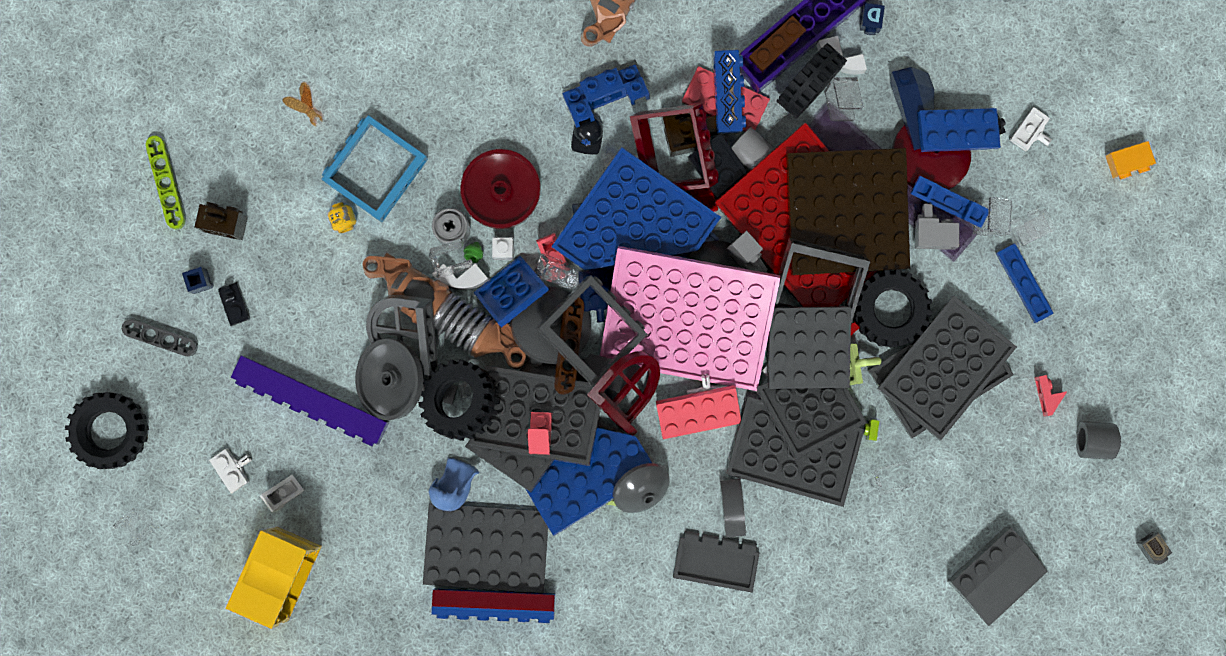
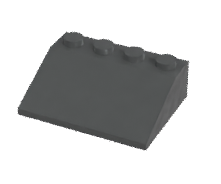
(998, 575)

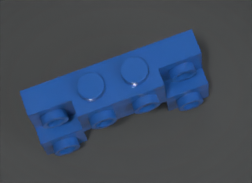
(604, 89)

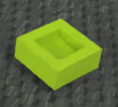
(871, 430)

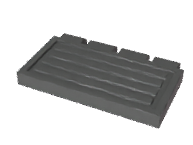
(716, 564)

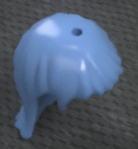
(454, 485)

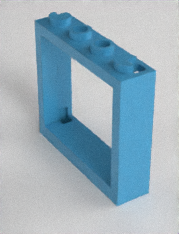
(398, 189)

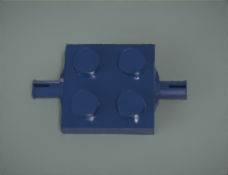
(590, 298)

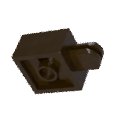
(681, 134)
(221, 221)

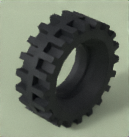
(811, 80)
(919, 314)
(478, 412)
(80, 430)

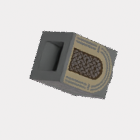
(1154, 548)

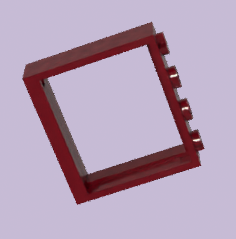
(646, 149)

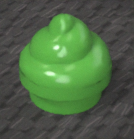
(473, 252)

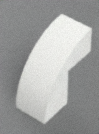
(854, 64)
(468, 280)

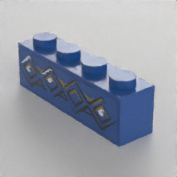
(728, 91)

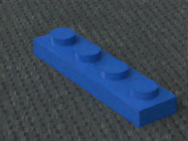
(1024, 283)

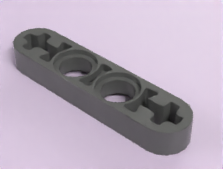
(159, 338)

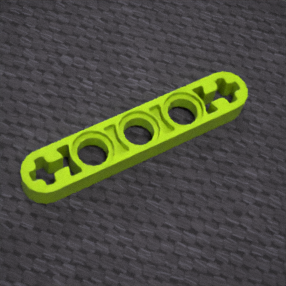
(158, 175)

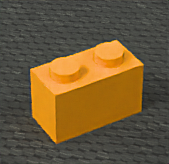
(1131, 159)

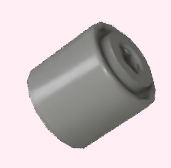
(751, 149)
(461, 224)

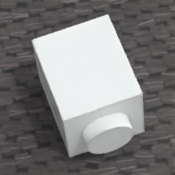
(503, 248)

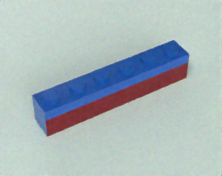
(493, 604)

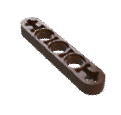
(575, 337)

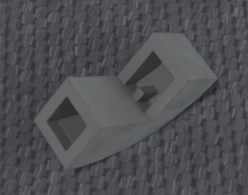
(733, 508)

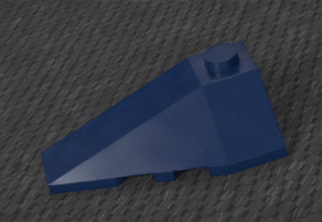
(913, 93)

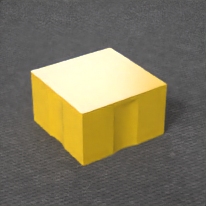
(273, 577)

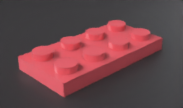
(703, 91)
(698, 412)

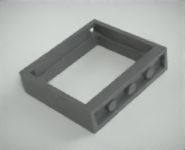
(828, 253)
(545, 330)

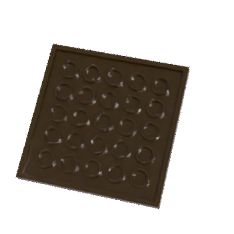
(851, 205)

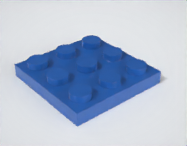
(511, 291)

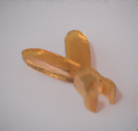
(305, 105)

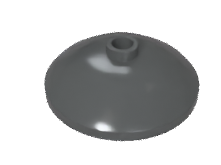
(641, 488)

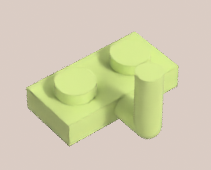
(856, 364)

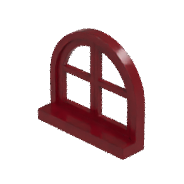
(610, 406)

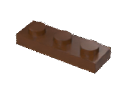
(777, 44)

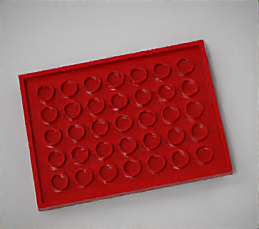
(761, 208)

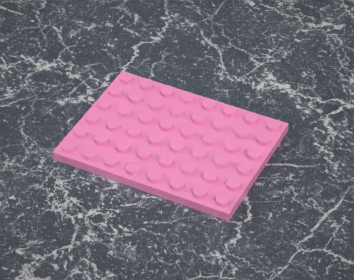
(694, 316)

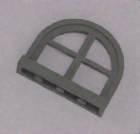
(425, 327)

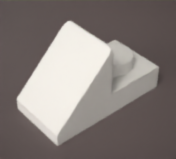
(282, 493)

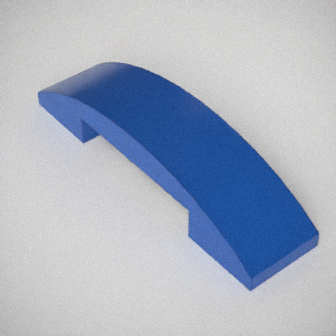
(949, 201)

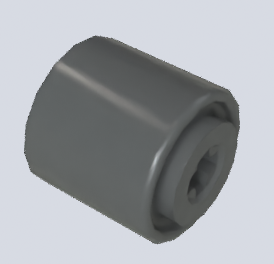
(1098, 440)

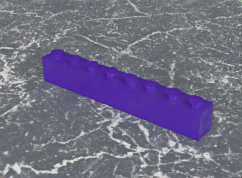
(310, 400)

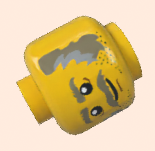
(342, 218)

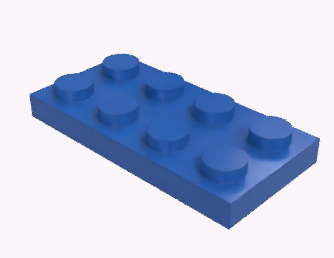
(958, 129)

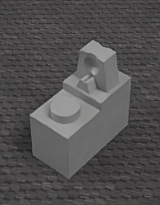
(935, 235)
(746, 253)

